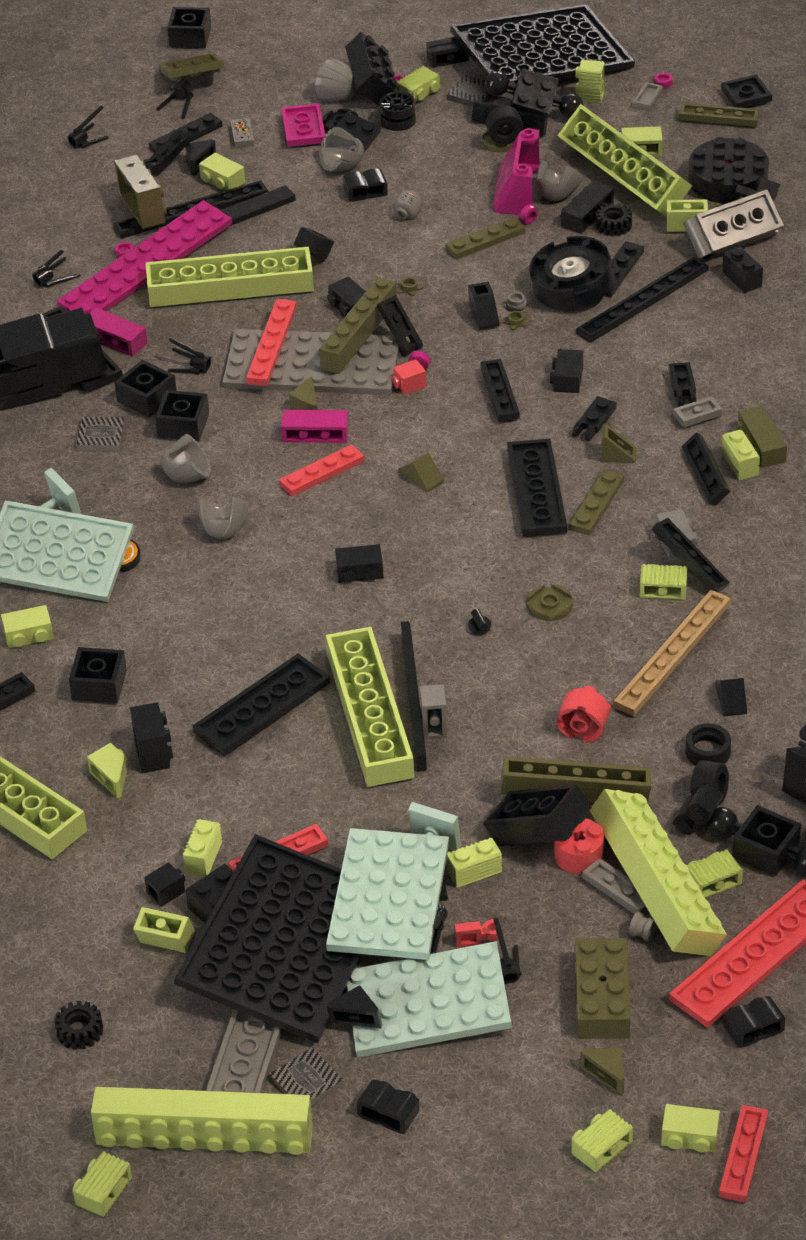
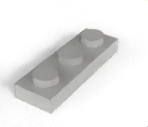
(614, 885)

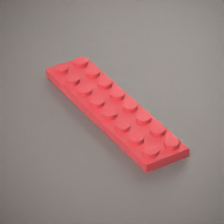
(745, 960)

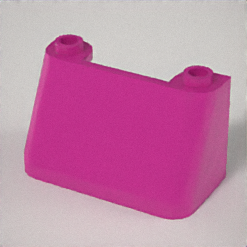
(516, 172)

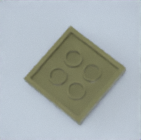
(191, 66)

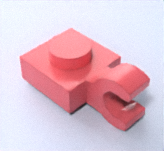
(473, 933)

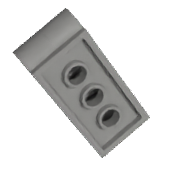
(733, 225)

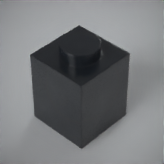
(165, 884)

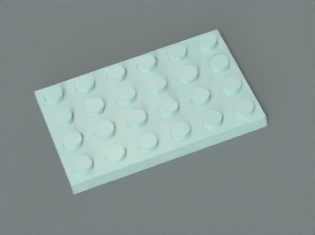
(61, 550)
(388, 894)
(433, 999)

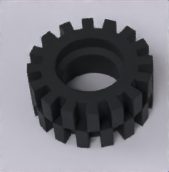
(613, 219)
(82, 1036)

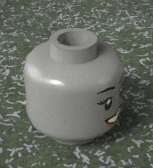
(408, 204)

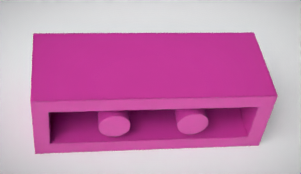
(119, 332)
(315, 426)

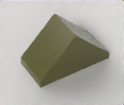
(303, 397)
(616, 447)
(423, 472)
(605, 1065)

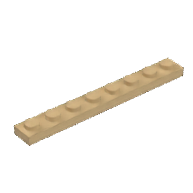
(672, 653)

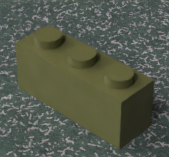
(762, 435)

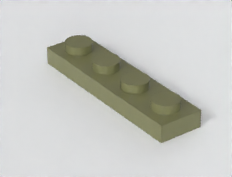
(719, 114)
(485, 238)
(596, 502)

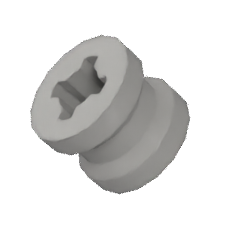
(642, 927)

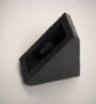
(197, 152)
(732, 696)
(355, 1009)

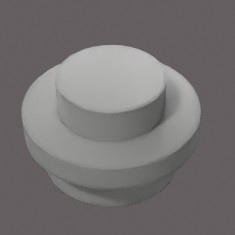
(516, 301)

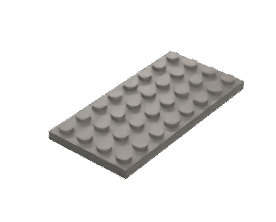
(299, 359)

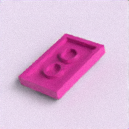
(303, 125)

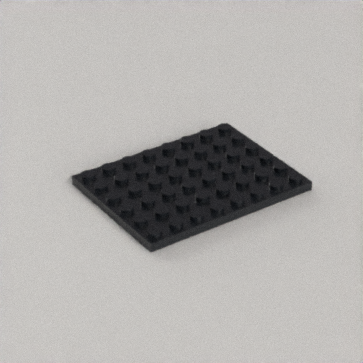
(542, 42)
(269, 941)

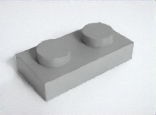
(697, 412)

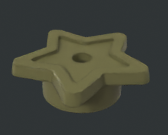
(409, 285)
(516, 319)

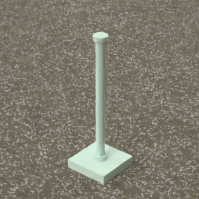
(61, 493)
(434, 822)

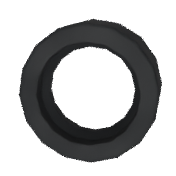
(708, 732)

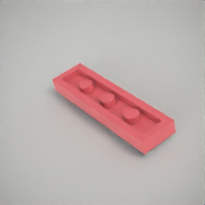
(321, 470)
(305, 841)
(743, 1153)

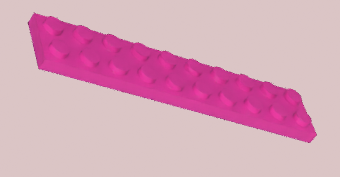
(129, 271)

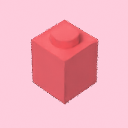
(409, 377)

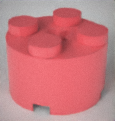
(583, 714)
(581, 848)

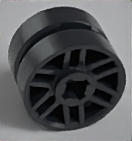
(397, 111)

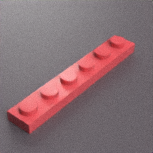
(271, 342)

